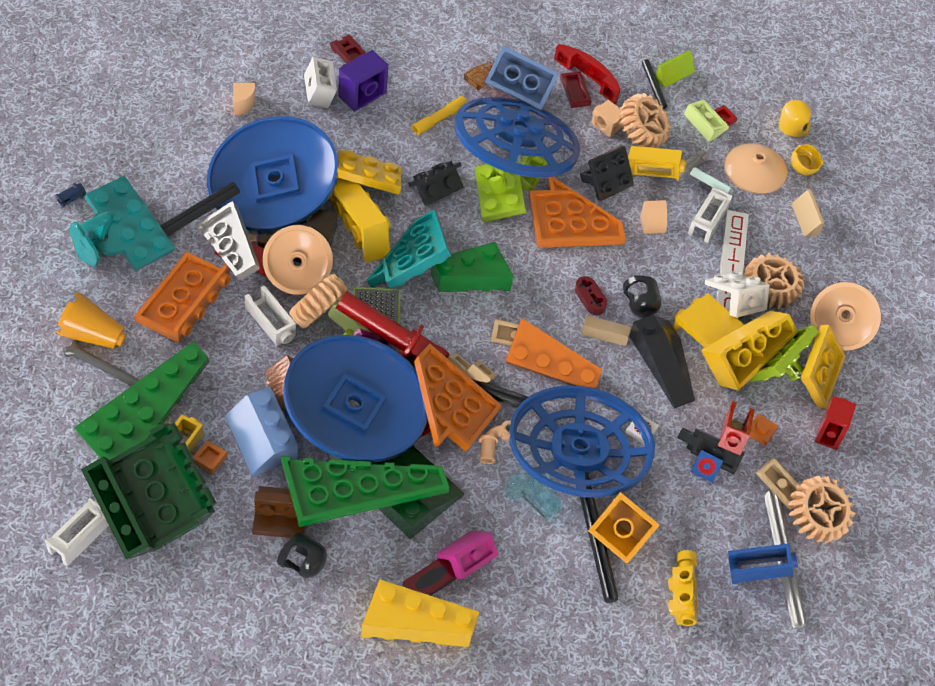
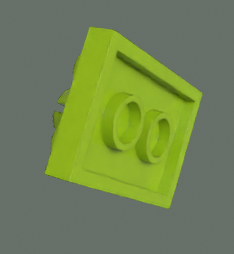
(499, 193)
(787, 358)

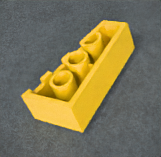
(362, 219)
(748, 348)
(417, 617)

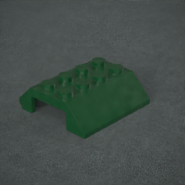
(150, 492)

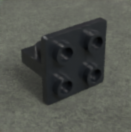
(609, 173)
(437, 182)

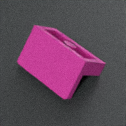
(469, 552)

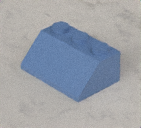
(521, 78)
(261, 431)

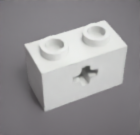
(320, 82)

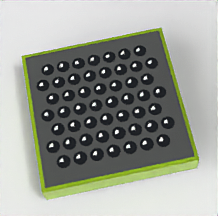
(384, 300)

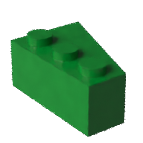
(473, 269)

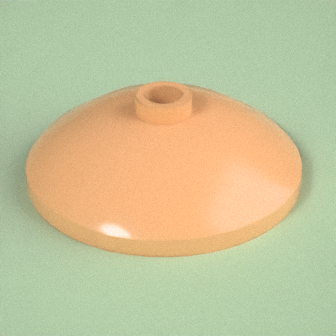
(755, 168)
(293, 243)
(859, 301)

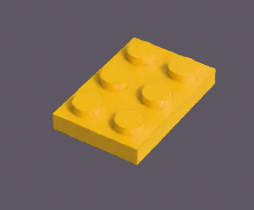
(369, 171)
(823, 366)

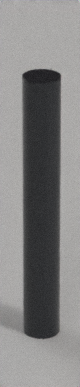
(654, 83)

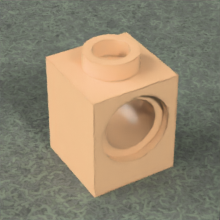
(607, 118)

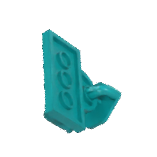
(124, 223)

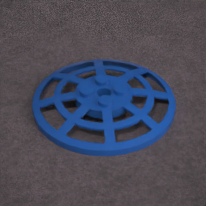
(521, 130)
(594, 441)

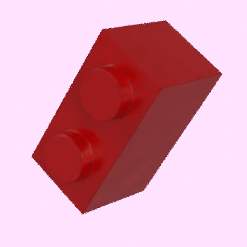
(835, 422)

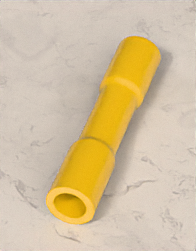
(429, 121)

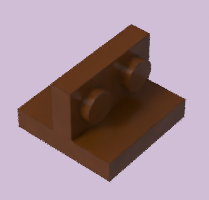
(275, 513)

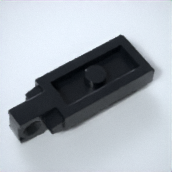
(708, 443)

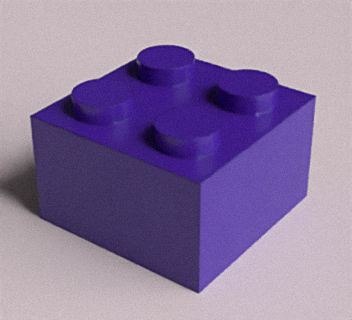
(363, 80)

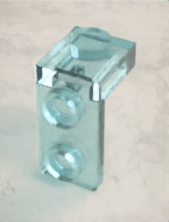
(535, 494)

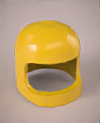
(794, 117)

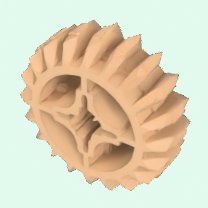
(645, 121)
(781, 275)
(318, 301)
(815, 521)

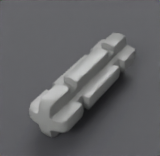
(694, 161)

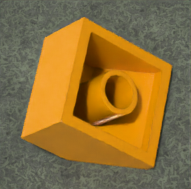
(623, 528)

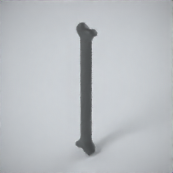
(75, 350)

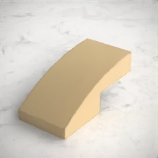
(476, 371)

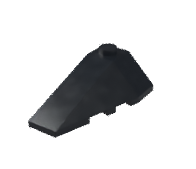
(664, 356)

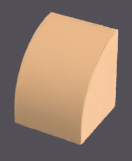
(243, 97)
(654, 217)

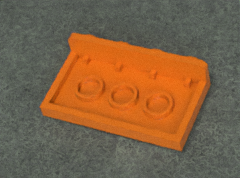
(183, 297)

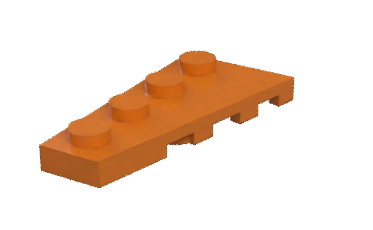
(546, 356)

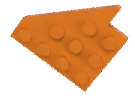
(571, 220)
(452, 400)

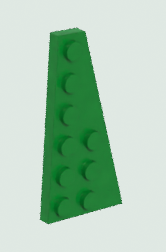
(143, 405)
(351, 487)

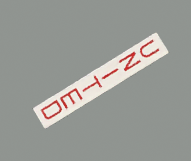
(732, 250)

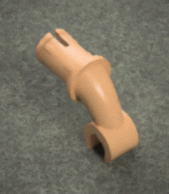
(489, 441)

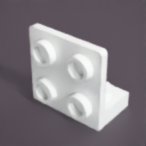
(747, 293)

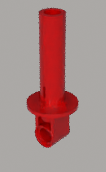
(409, 343)

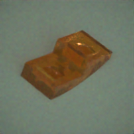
(478, 75)

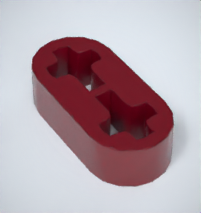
(587, 297)

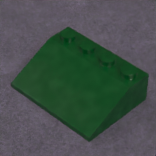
(417, 514)

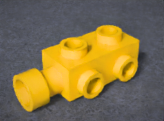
(684, 589)

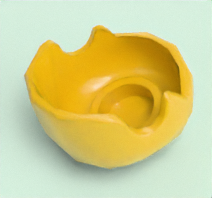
(806, 160)

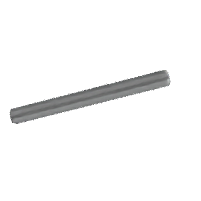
(790, 584)

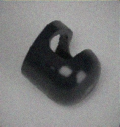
(647, 303)
(308, 547)

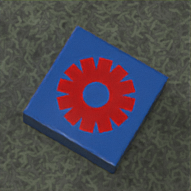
(706, 466)

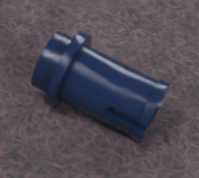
(71, 194)

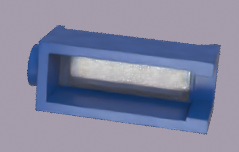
(761, 563)

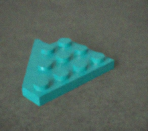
(414, 252)

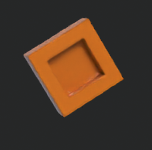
(762, 429)
(210, 457)

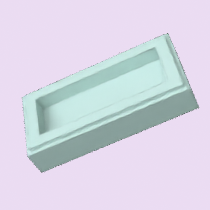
(709, 180)

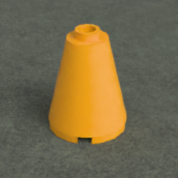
(90, 324)

